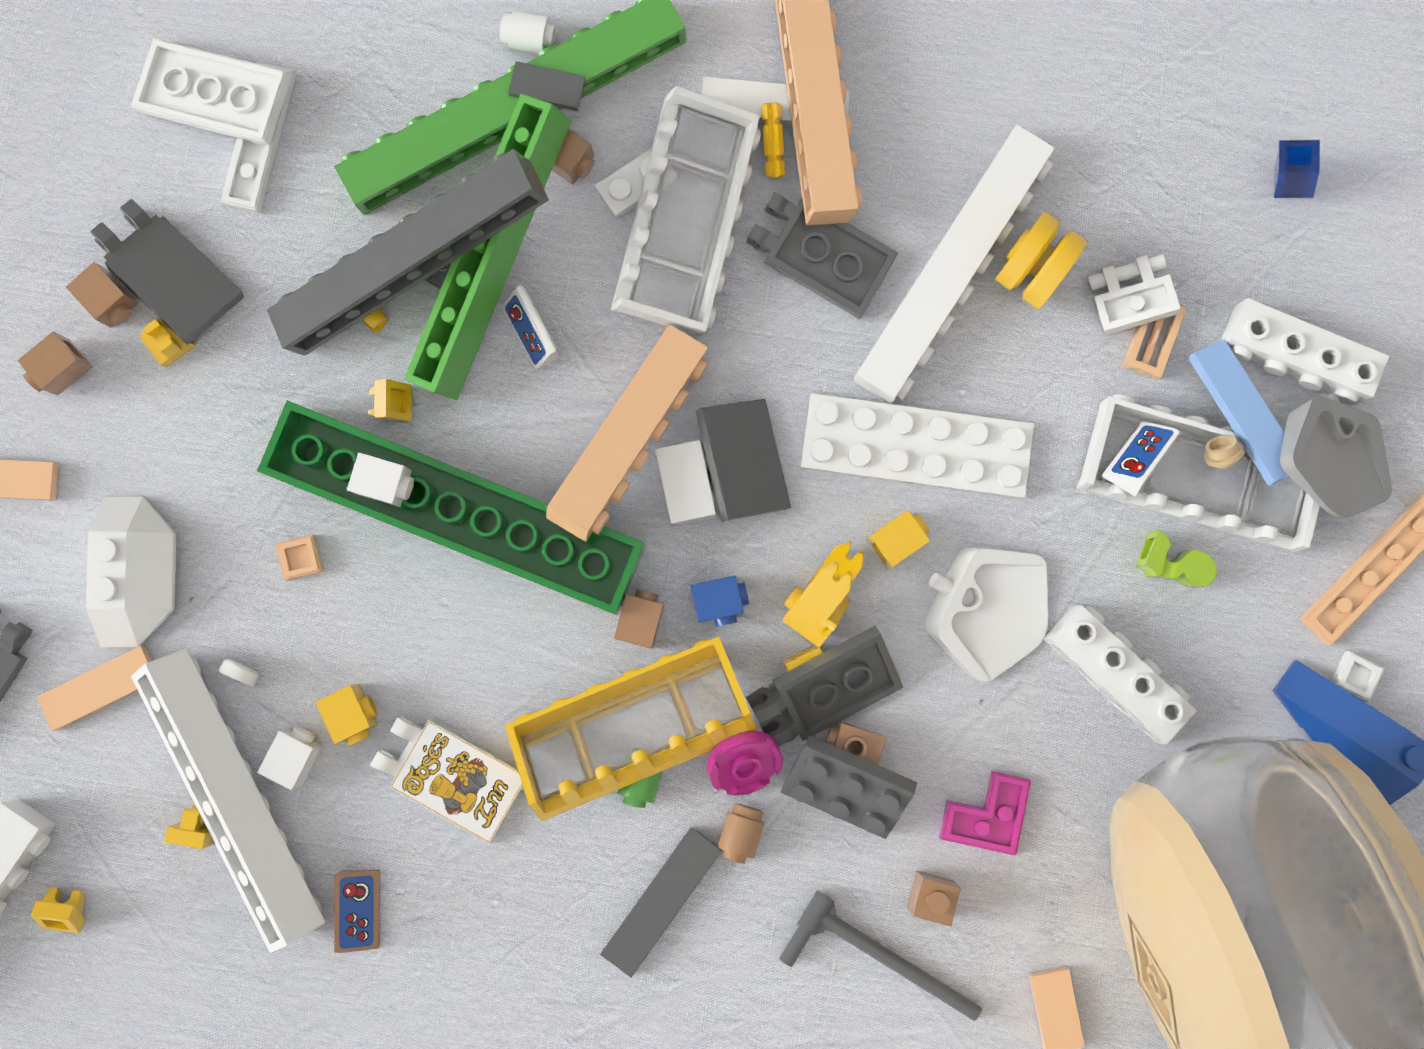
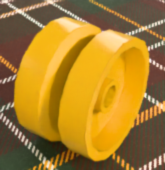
(1041, 260)

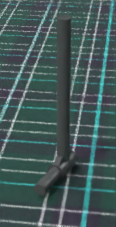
(821, 916)

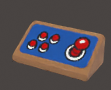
(356, 910)

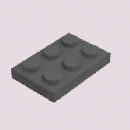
(848, 787)

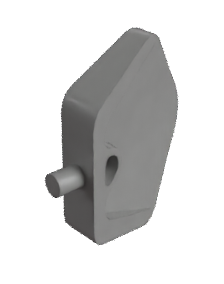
(1336, 456)

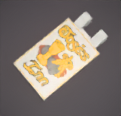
(451, 777)

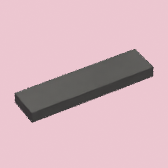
(661, 902)

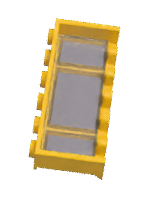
(628, 728)

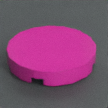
(744, 762)

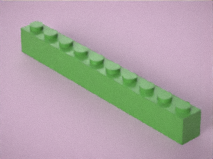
(480, 118)

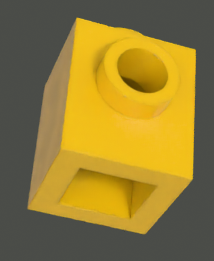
(348, 714)

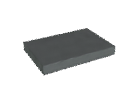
(743, 459)

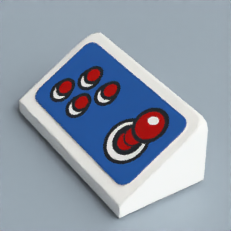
(530, 328)
(1140, 456)

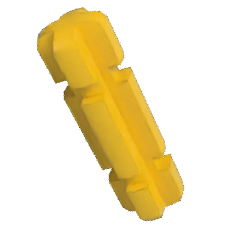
(773, 140)

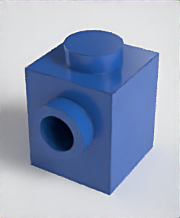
(719, 600)

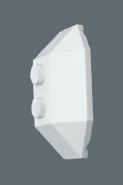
(129, 571)

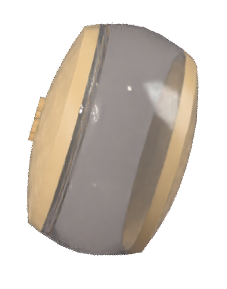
(1270, 900)

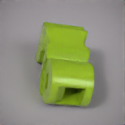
(1190, 567)

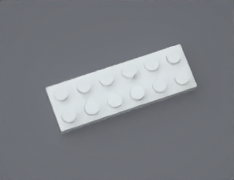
(917, 446)

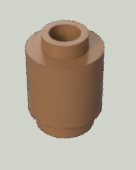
(741, 833)

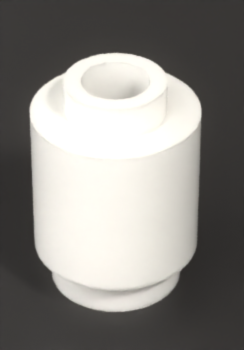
(527, 31)

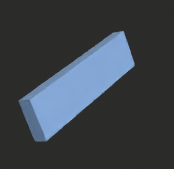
(1242, 407)

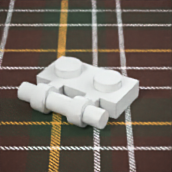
(1136, 303)

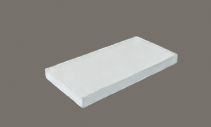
(211, 91)

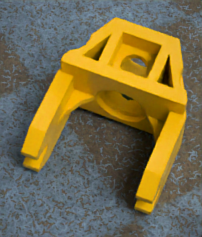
(823, 602)

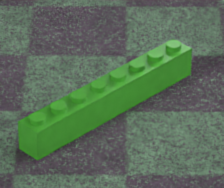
(480, 275)

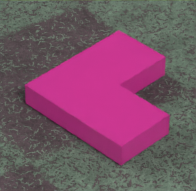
(997, 824)

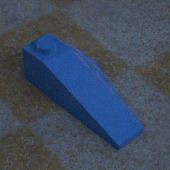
(1362, 734)

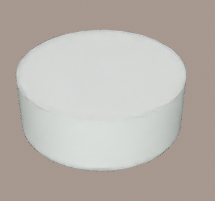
(239, 672)

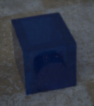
(1296, 168)

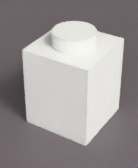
(380, 480)
(290, 757)

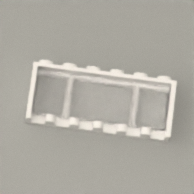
(687, 212)
(1192, 491)

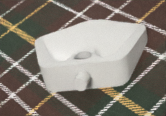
(989, 609)

